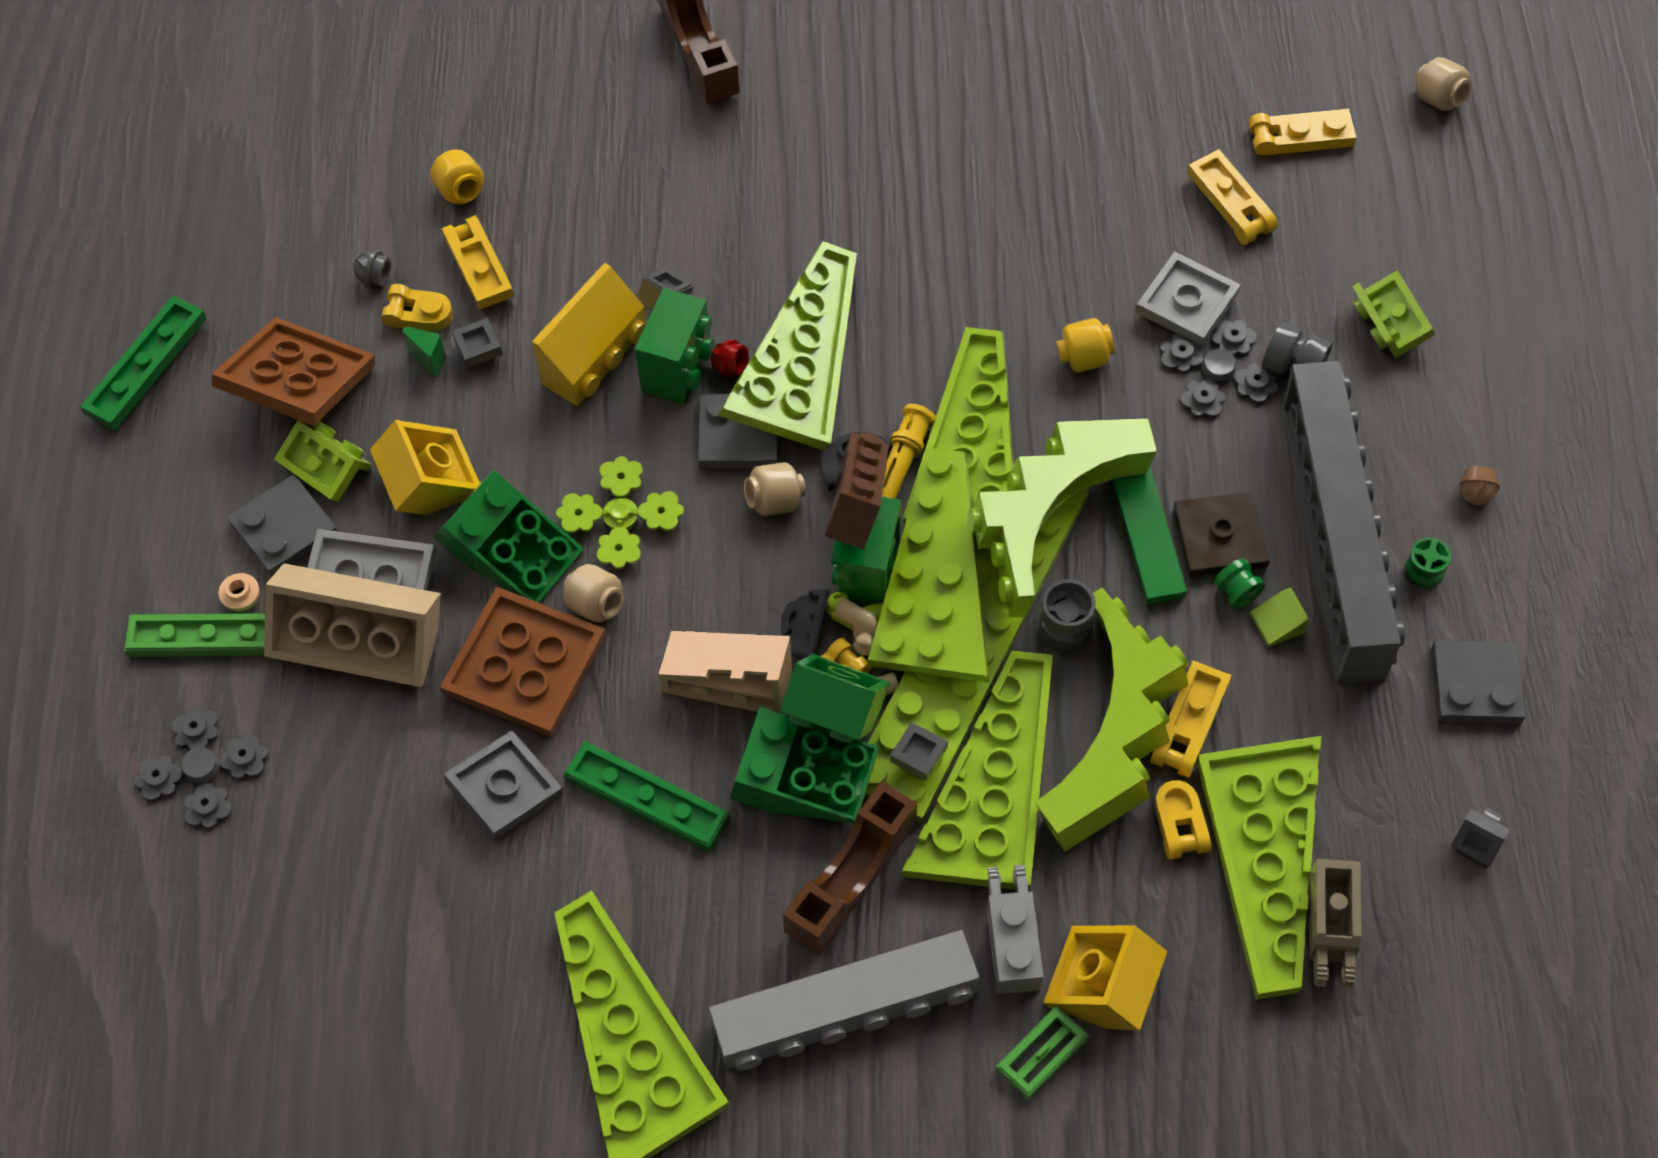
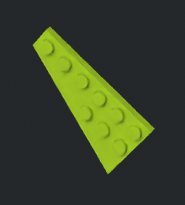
(976, 413)

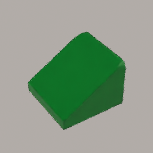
(425, 348)

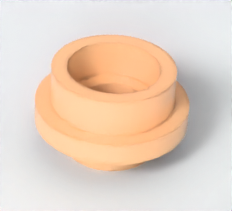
(243, 601)

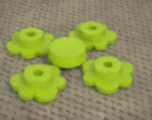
(620, 513)

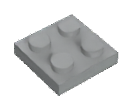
(1188, 298)

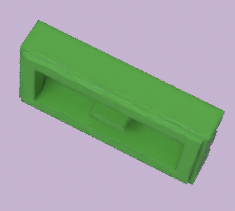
(1017, 1080)

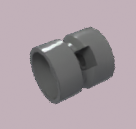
(1291, 347)
(1067, 615)

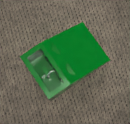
(508, 539)
(802, 770)

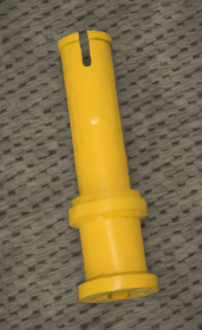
(906, 444)

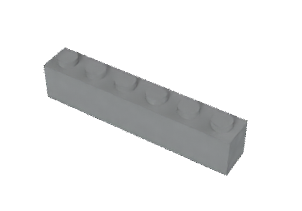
(845, 1000)

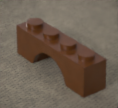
(705, 55)
(859, 489)
(832, 896)

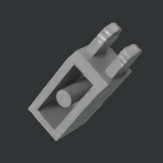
(1013, 934)

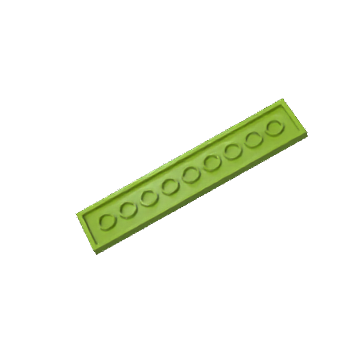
(952, 704)

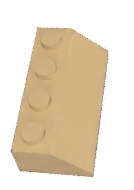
(350, 624)

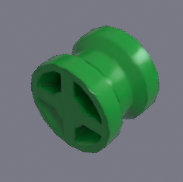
(1436, 558)
(1239, 583)

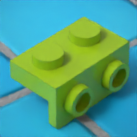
(1395, 314)

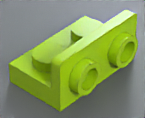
(321, 459)

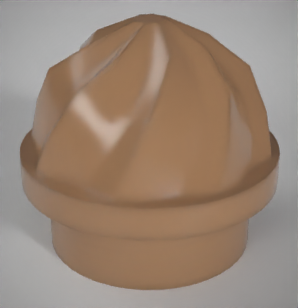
(1479, 485)

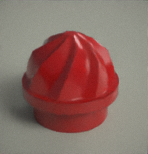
(729, 358)

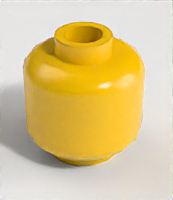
(457, 176)
(1086, 345)

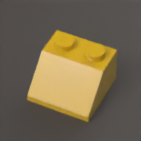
(423, 467)
(1106, 975)

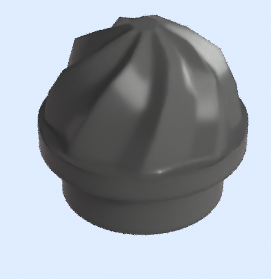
(372, 268)

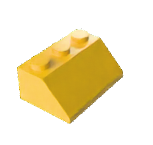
(589, 336)

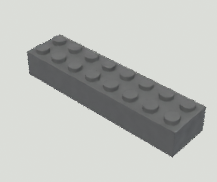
(1341, 523)

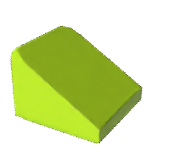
(1280, 618)

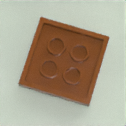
(293, 371)
(523, 661)

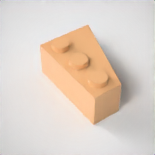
(728, 668)

